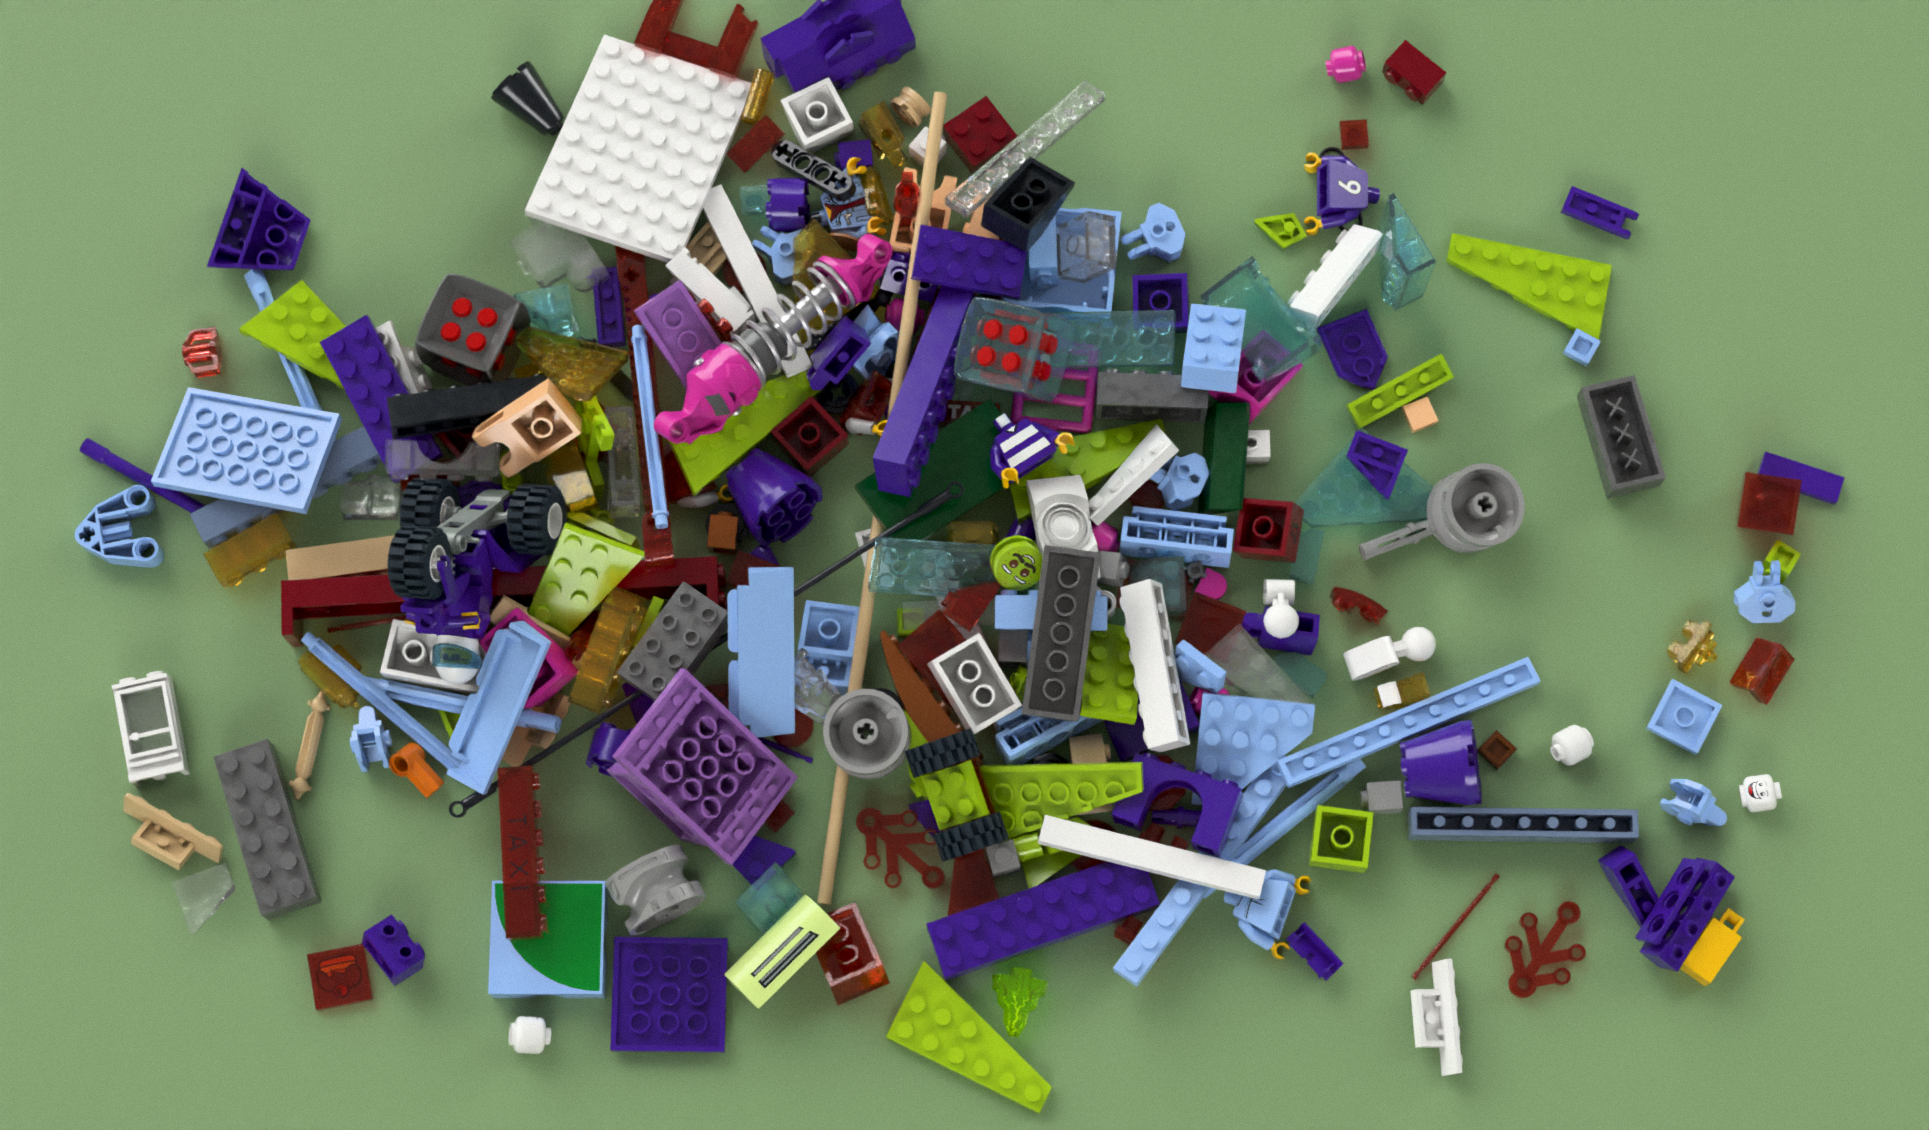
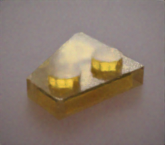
(875, 196)

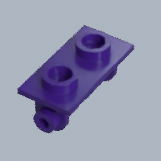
(1315, 951)

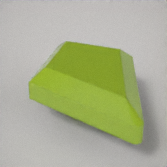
(1282, 229)

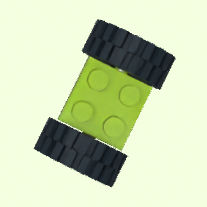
(956, 795)

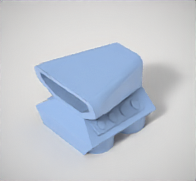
(883, 344)

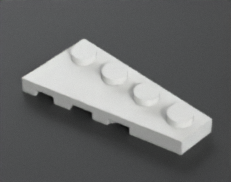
(1132, 474)

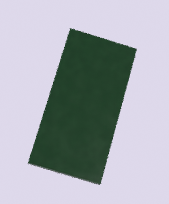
(957, 455)

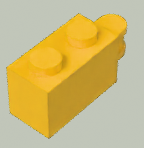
(1713, 947)

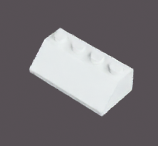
(1335, 275)
(409, 660)

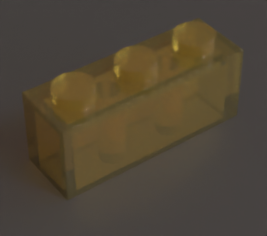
(250, 551)

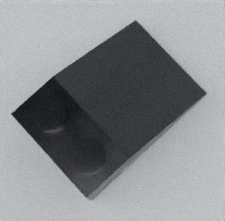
(1026, 204)

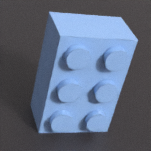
(1213, 348)

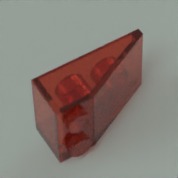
(851, 957)

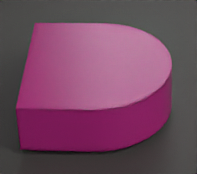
(1213, 585)

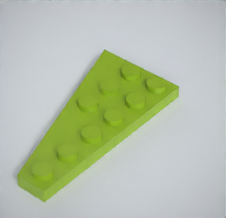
(295, 328)
(715, 452)
(1091, 457)

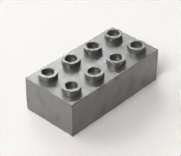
(1148, 397)
(1620, 436)
(675, 640)

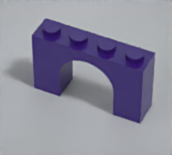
(1218, 799)

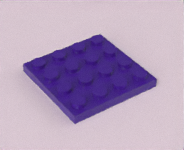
(669, 994)

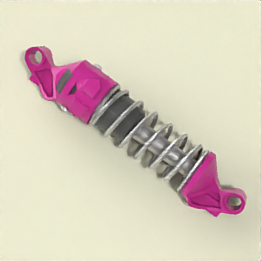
(738, 370)

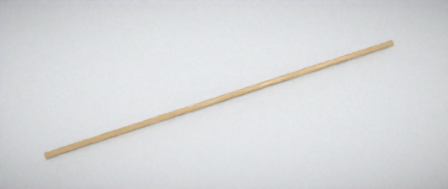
(868, 598)

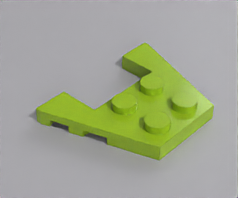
(595, 436)

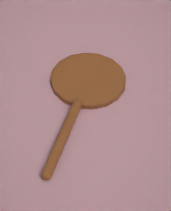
(850, 243)

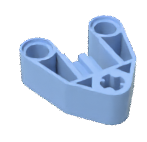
(114, 510)

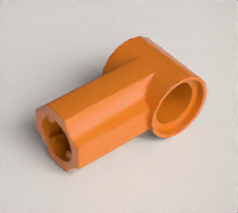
(411, 763)

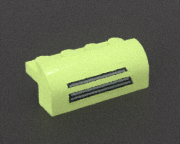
(781, 951)

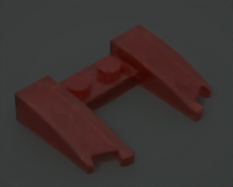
(723, 59)

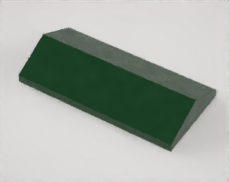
(1225, 457)

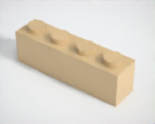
(340, 559)

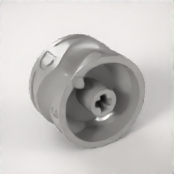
(1475, 508)
(879, 752)
(655, 889)

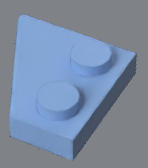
(1198, 669)

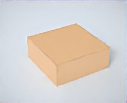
(1419, 414)

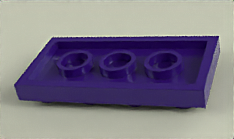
(968, 262)

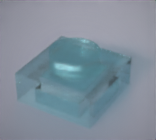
(753, 200)

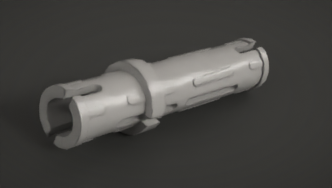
(1370, 548)

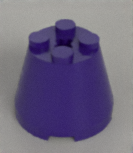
(772, 497)
(1443, 765)

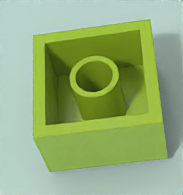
(1340, 839)

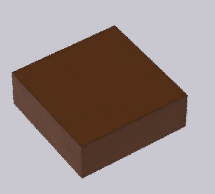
(1496, 750)

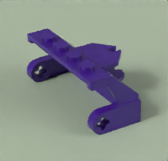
(838, 42)

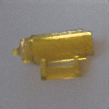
(328, 681)

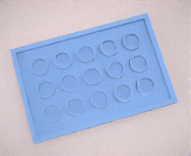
(247, 450)

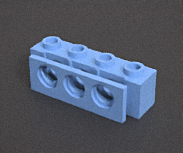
(1169, 523)
(1026, 737)

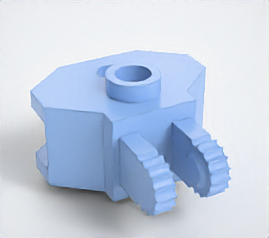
(1155, 235)
(780, 254)
(1181, 480)
(1764, 595)
(370, 740)
(1693, 804)

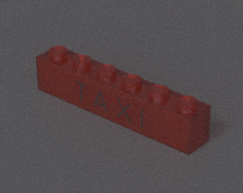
(521, 853)

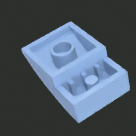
(829, 638)

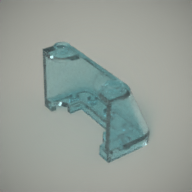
(1272, 333)

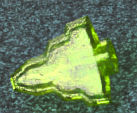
(1017, 996)

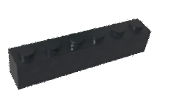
(454, 407)

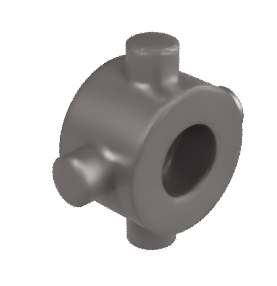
(1195, 571)

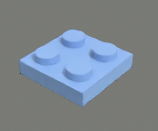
(1684, 717)

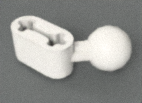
(1280, 618)
(1383, 653)

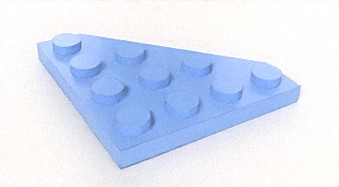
(1247, 735)

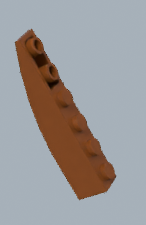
(917, 697)

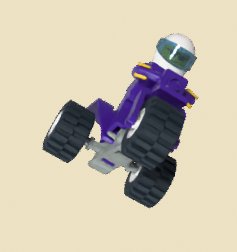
(447, 557)

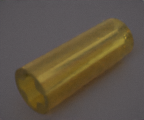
(757, 96)

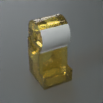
(1401, 692)

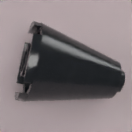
(529, 100)

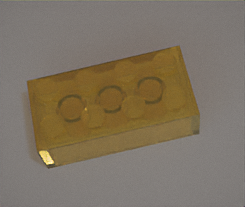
(608, 650)

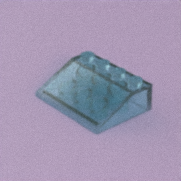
(1403, 257)

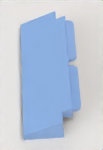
(764, 638)
(496, 707)

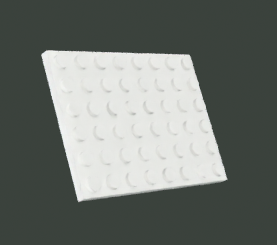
(639, 150)

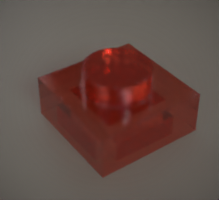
(1353, 134)

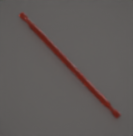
(366, 624)
(1451, 931)

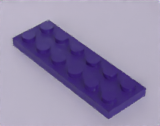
(368, 380)

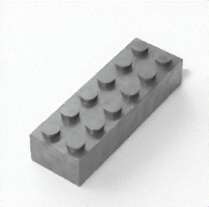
(1061, 633)
(267, 829)

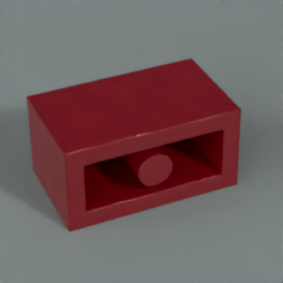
(1413, 72)

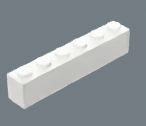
(1154, 666)

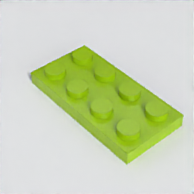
(1109, 678)

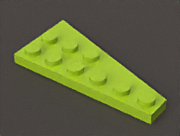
(1547, 282)
(579, 577)
(1057, 790)
(950, 1033)

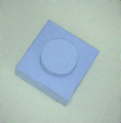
(1581, 347)

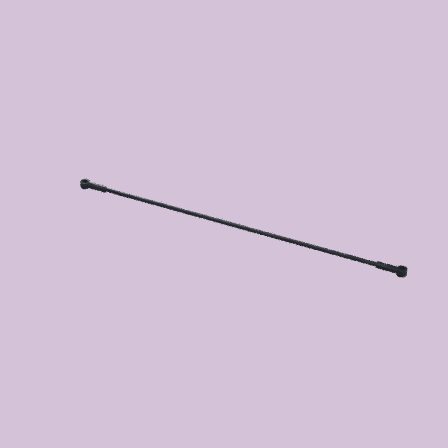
(923, 510)

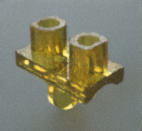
(1697, 650)

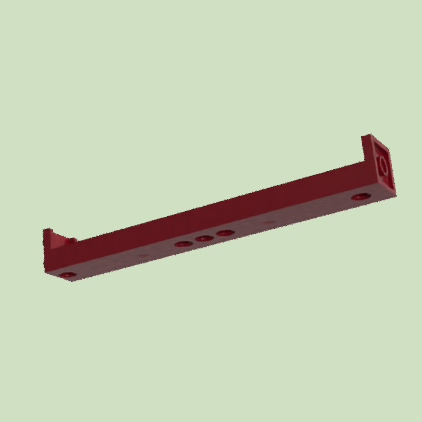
(374, 595)

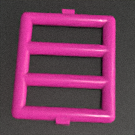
(1086, 402)

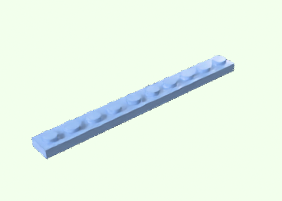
(1407, 722)
(1186, 895)

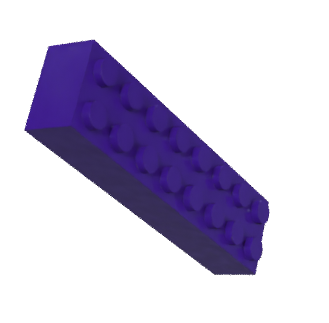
(922, 397)
(1040, 917)

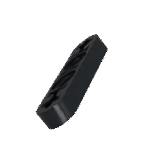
(813, 170)

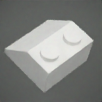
(818, 116)

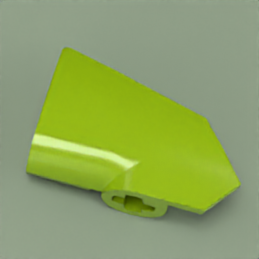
(1039, 860)

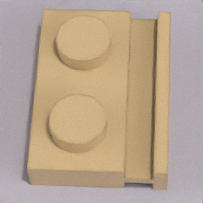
(707, 249)

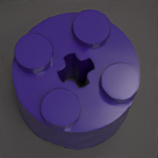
(788, 204)
(603, 746)

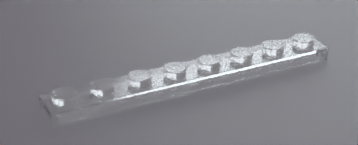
(1029, 143)

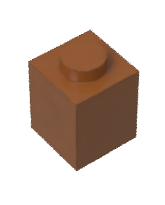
(723, 533)

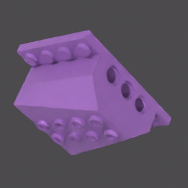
(701, 769)

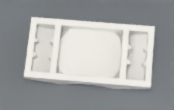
(1061, 513)

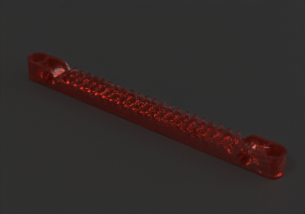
(656, 542)

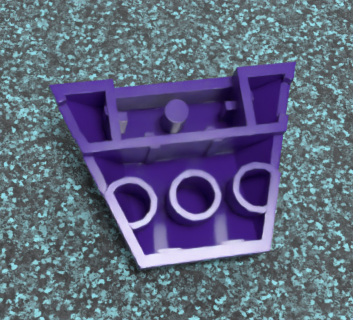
(258, 230)

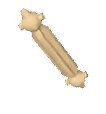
(309, 745)

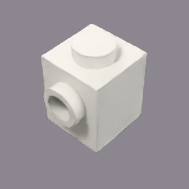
(918, 147)
(1258, 447)

